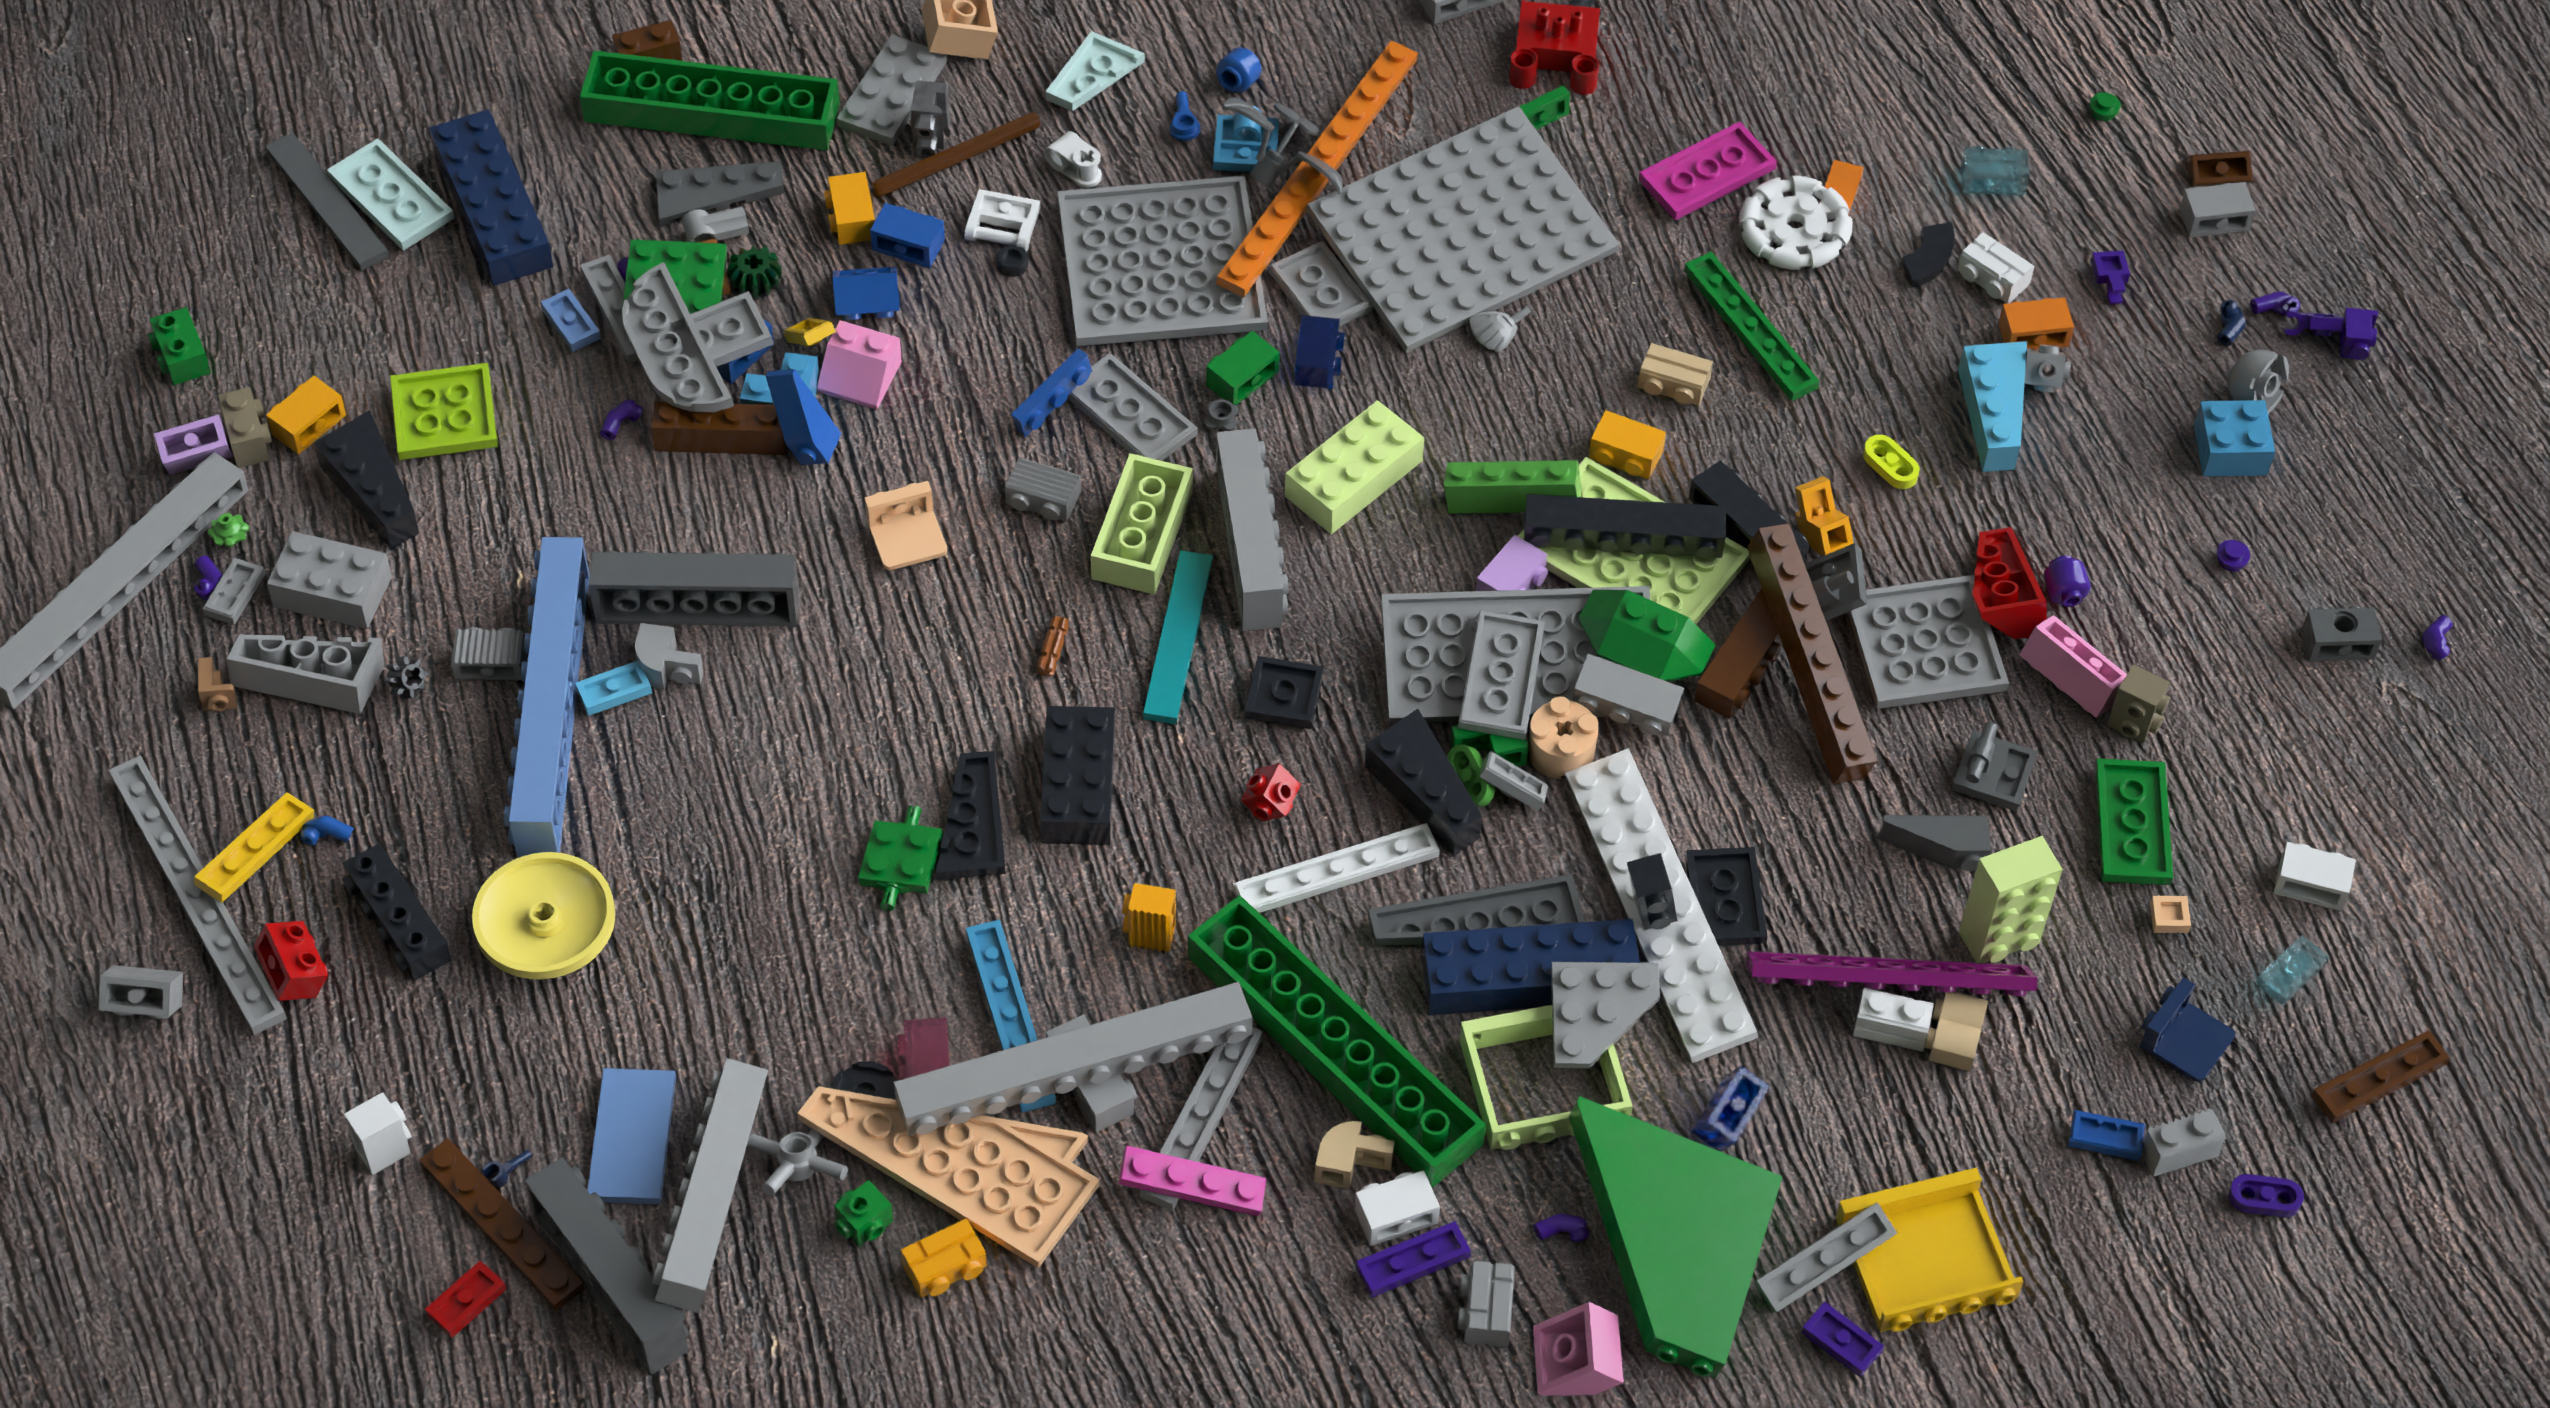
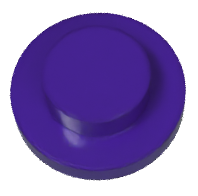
(2233, 555)

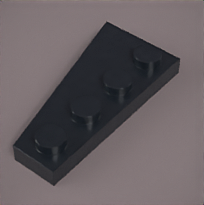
(973, 826)

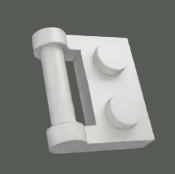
(1005, 212)

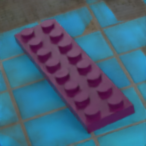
(1877, 971)

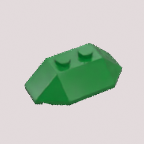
(1644, 635)

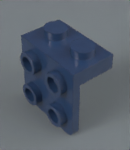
(2185, 1034)

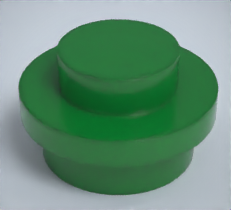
(2104, 106)

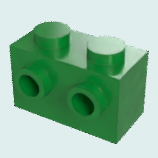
(179, 346)

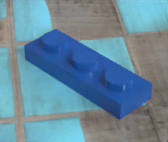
(1052, 392)

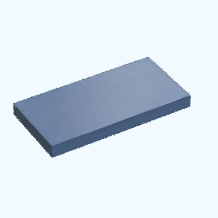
(632, 1135)

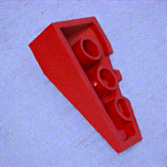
(2006, 586)

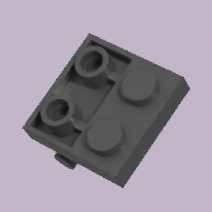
(1839, 581)
(1994, 769)

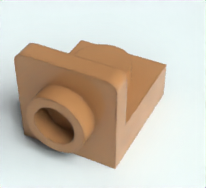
(211, 690)

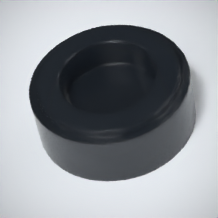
(1012, 261)

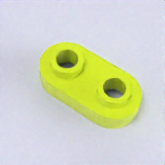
(1893, 463)

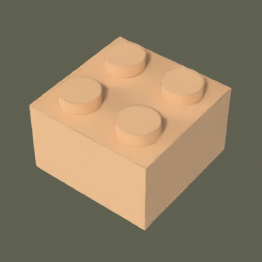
(960, 27)

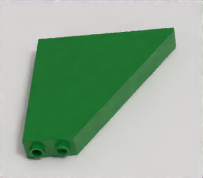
(1680, 1229)

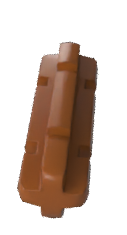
(1052, 646)

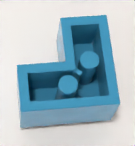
(756, 388)

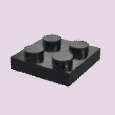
(1284, 692)

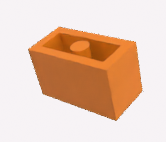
(2037, 323)

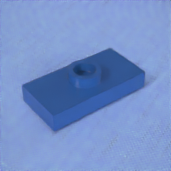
(2106, 1135)

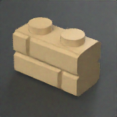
(1675, 374)

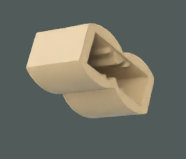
(1957, 1031)

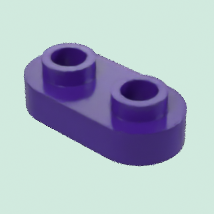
(2265, 1195)

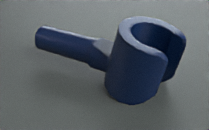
(503, 1169)

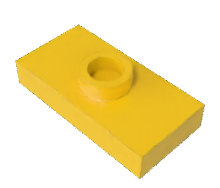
(809, 332)

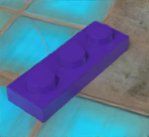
(1413, 1259)

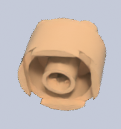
(1562, 737)

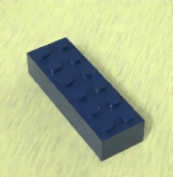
(491, 197)
(1513, 964)

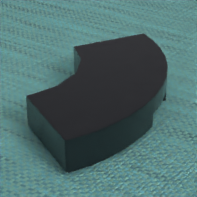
(1931, 256)

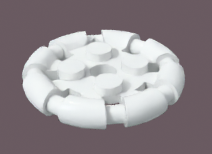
(1801, 208)

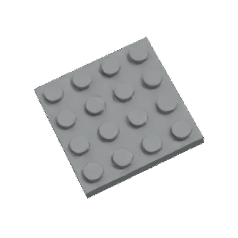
(1926, 643)

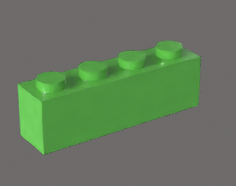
(1505, 485)

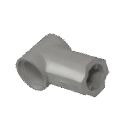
(719, 225)

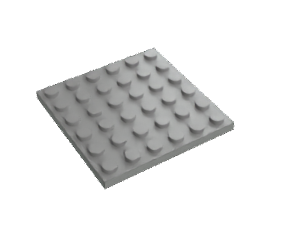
(1151, 259)

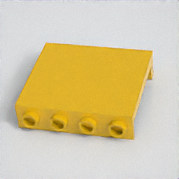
(1940, 1258)

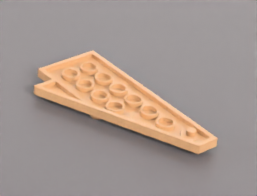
(996, 1172)

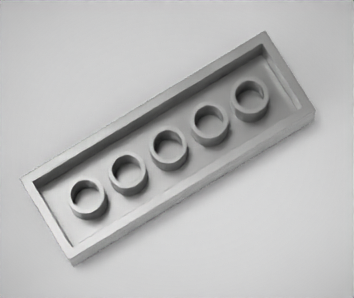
(1251, 529)

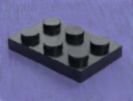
(1729, 893)

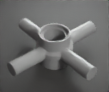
(796, 1159)

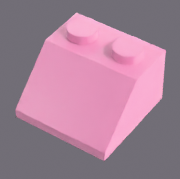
(859, 364)
(1578, 1352)

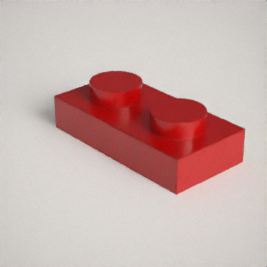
(465, 1299)

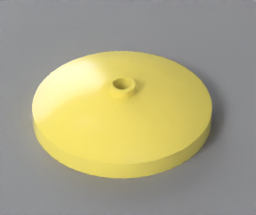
(543, 915)

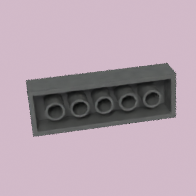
(694, 588)
(607, 1264)

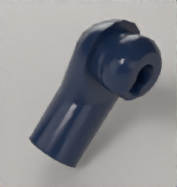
(2233, 322)

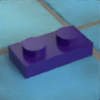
(1842, 1339)

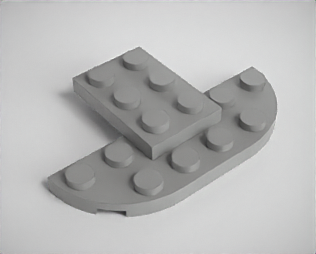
(684, 348)

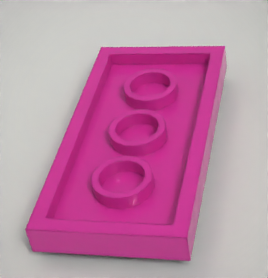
(1707, 170)

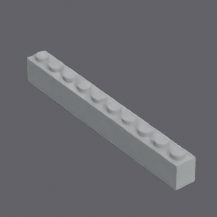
(117, 576)
(1073, 1059)

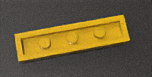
(253, 847)

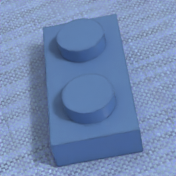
(570, 320)

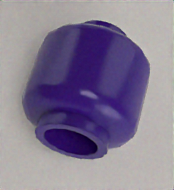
(2066, 581)

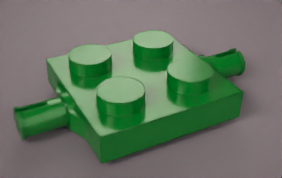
(900, 857)

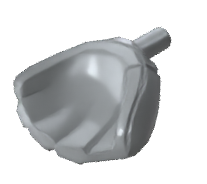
(1495, 328)

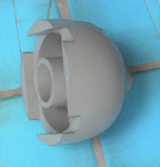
(2258, 377)

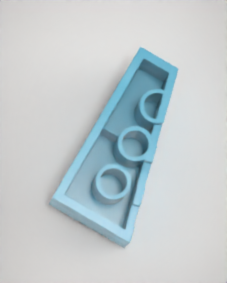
(1994, 397)

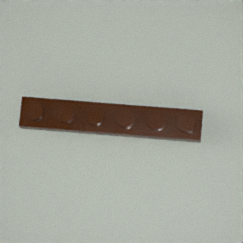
(502, 1224)

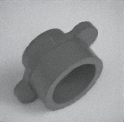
(1221, 408)

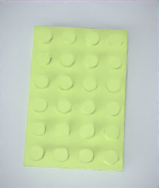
(1677, 582)

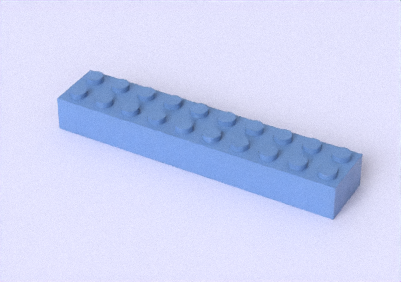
(548, 697)

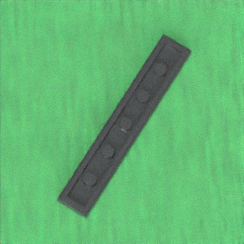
(327, 201)

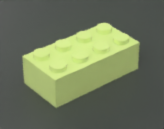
(1354, 467)
(1141, 523)
(2010, 900)

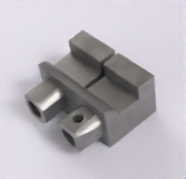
(929, 116)

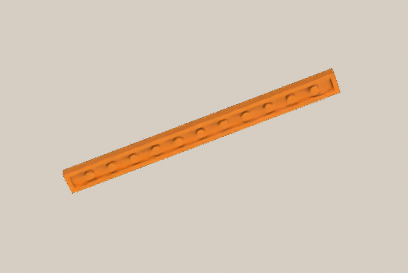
(1308, 182)

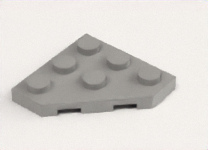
(1597, 1006)

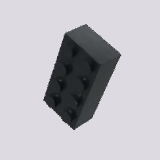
(1078, 775)

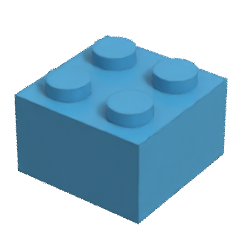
(2234, 438)

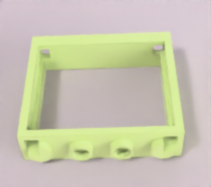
(1518, 1027)

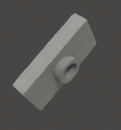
(234, 591)
(1513, 781)

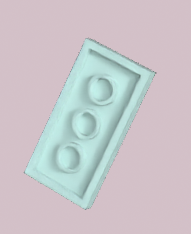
(390, 194)

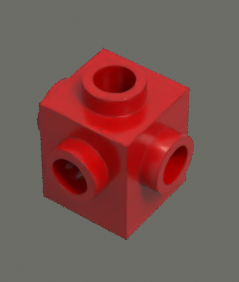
(1270, 792)

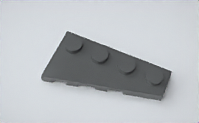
(715, 187)

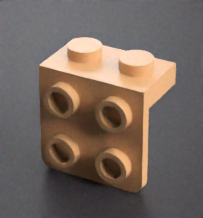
(905, 526)

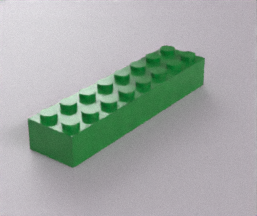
(710, 100)

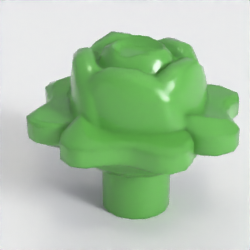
(228, 530)

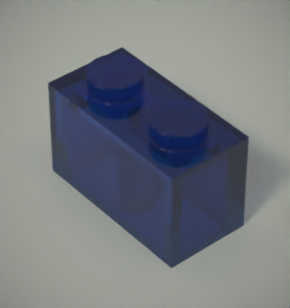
(1317, 352)
(1730, 1109)

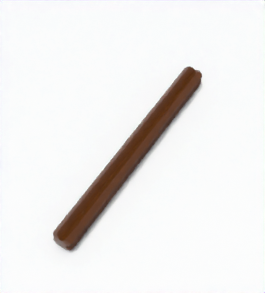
(956, 154)

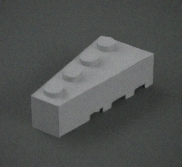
(308, 670)

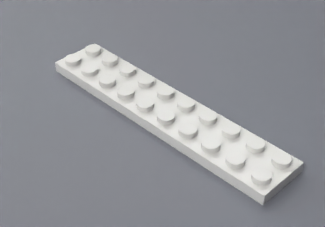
(1691, 966)

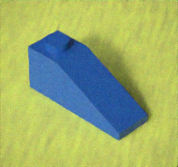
(803, 420)

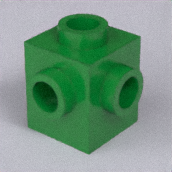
(863, 1214)

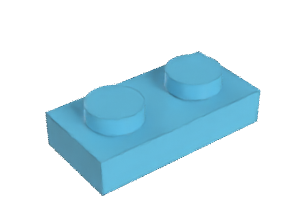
(613, 688)

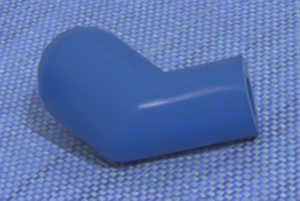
(323, 827)

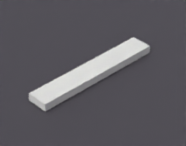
(1338, 868)

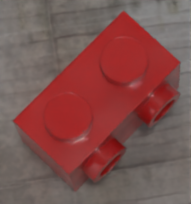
(290, 960)

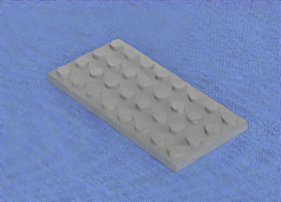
(1433, 635)

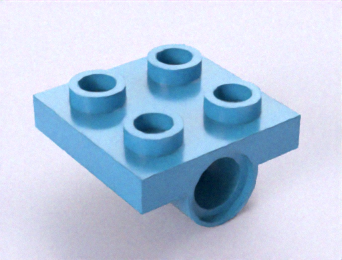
(1240, 141)

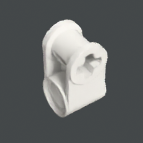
(1075, 159)

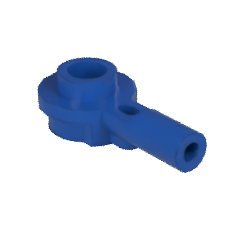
(1184, 124)

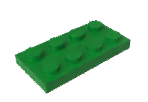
(2133, 821)

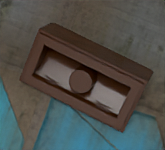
(2219, 168)

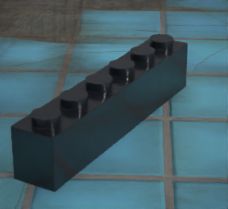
(1625, 526)

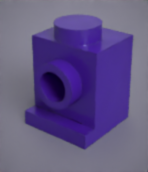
(2357, 333)

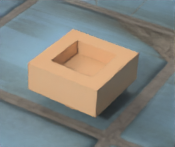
(2170, 914)

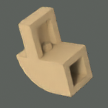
(1345, 1147)

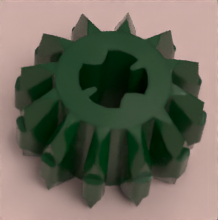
(754, 271)

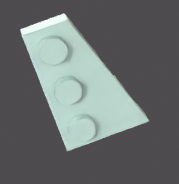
(1091, 70)

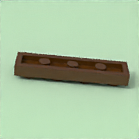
(2380, 1076)

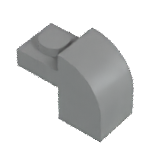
(659, 659)

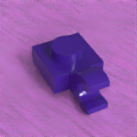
(2112, 270)
(2320, 323)

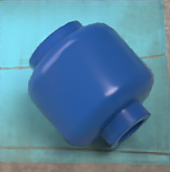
(1238, 70)

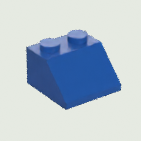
(866, 292)

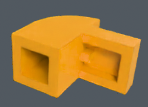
(1819, 520)

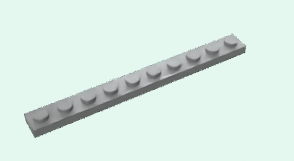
(207, 914)

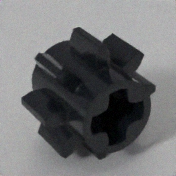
(406, 681)

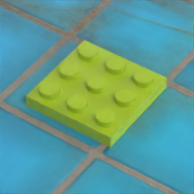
(443, 411)

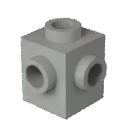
(2038, 359)

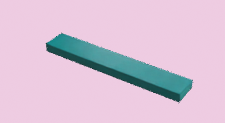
(1178, 637)

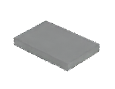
(1320, 285)

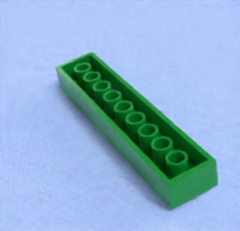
(1337, 1041)

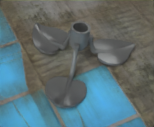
(1271, 163)

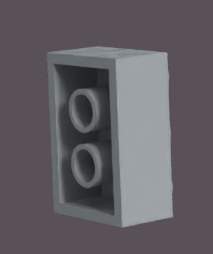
(329, 580)

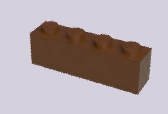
(729, 431)
(1740, 660)

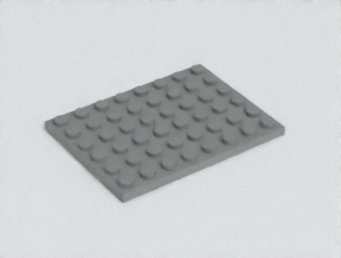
(1462, 228)

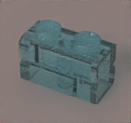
(1994, 171)

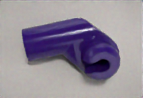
(2276, 302)
(210, 574)
(2434, 637)

